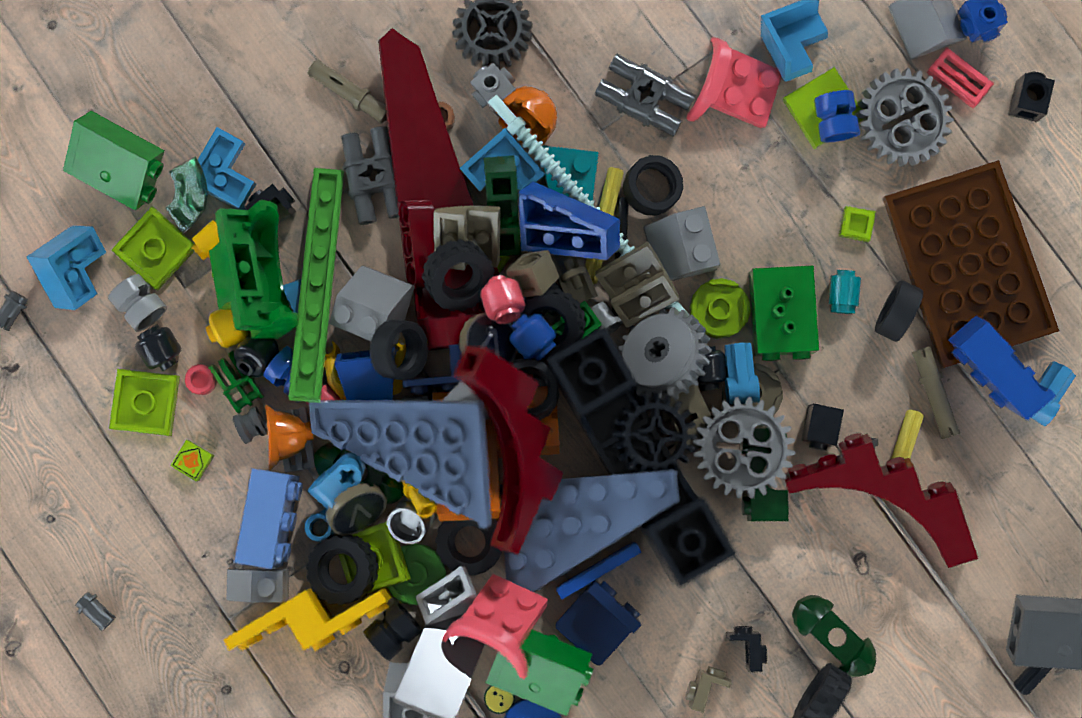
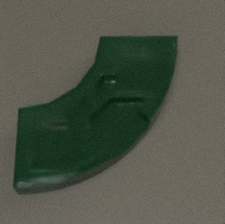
(190, 194)

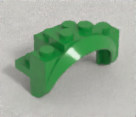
(249, 271)

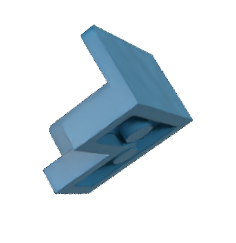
(788, 32)
(503, 145)
(216, 164)
(62, 264)

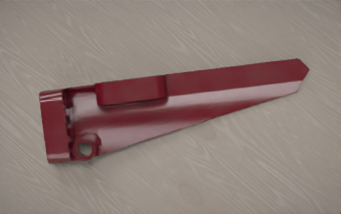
(424, 178)

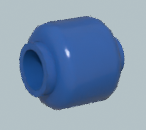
(532, 336)

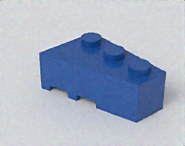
(565, 225)
(999, 369)

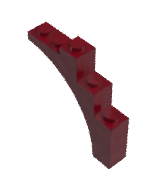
(521, 439)
(897, 482)

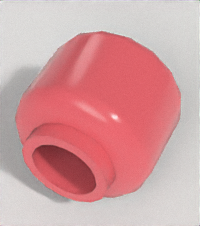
(502, 299)

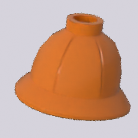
(285, 435)

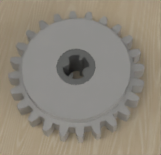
(666, 353)

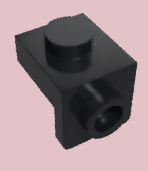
(273, 195)
(754, 652)

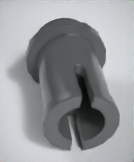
(11, 309)
(95, 611)

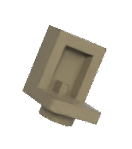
(699, 690)

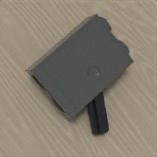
(1043, 637)

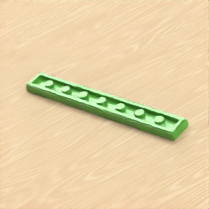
(316, 286)

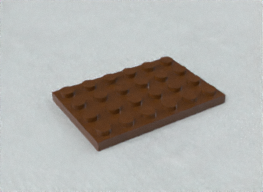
(970, 258)

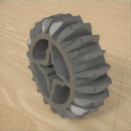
(476, 47)

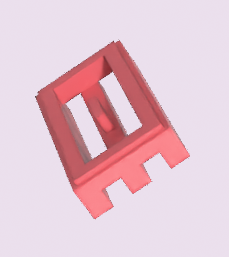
(952, 86)

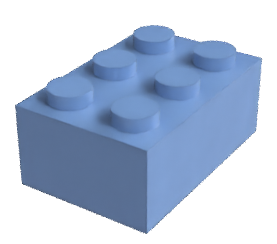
(268, 519)

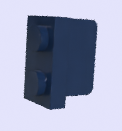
(447, 384)
(598, 622)

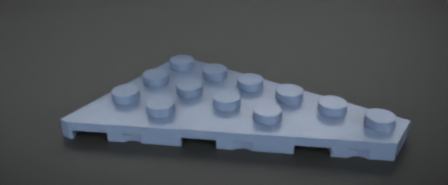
(418, 442)
(586, 519)

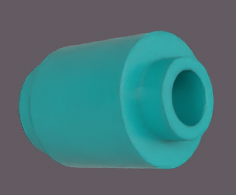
(844, 292)

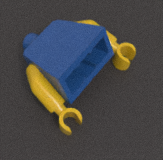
(355, 378)

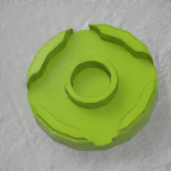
(720, 307)

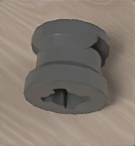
(250, 425)

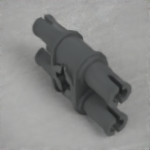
(641, 79)
(359, 169)

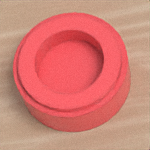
(200, 380)

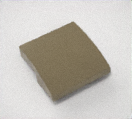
(471, 224)
(637, 284)

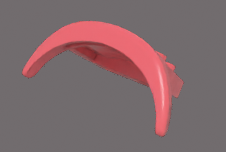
(737, 86)
(502, 619)

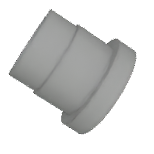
(606, 317)

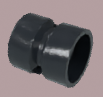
(394, 629)

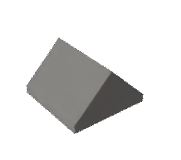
(926, 25)

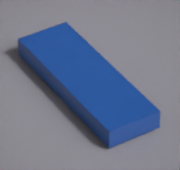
(598, 570)

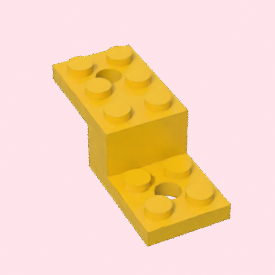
(308, 620)

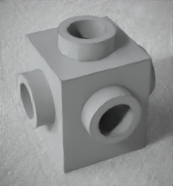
(491, 81)

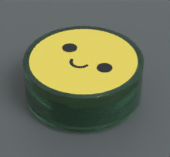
(498, 700)

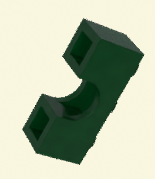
(503, 193)
(772, 505)

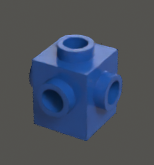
(982, 19)

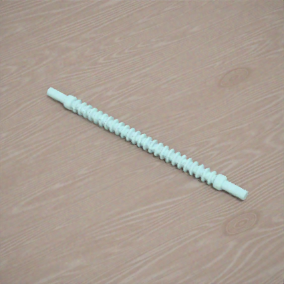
(516, 126)

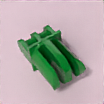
(237, 384)

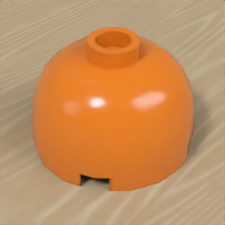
(535, 109)

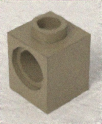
(534, 273)

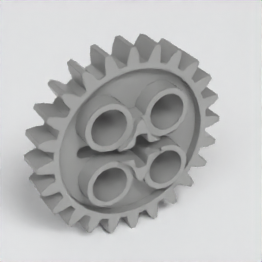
(891, 92)
(746, 419)

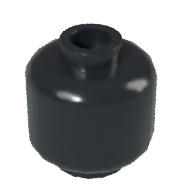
(158, 347)
(255, 355)
(714, 371)

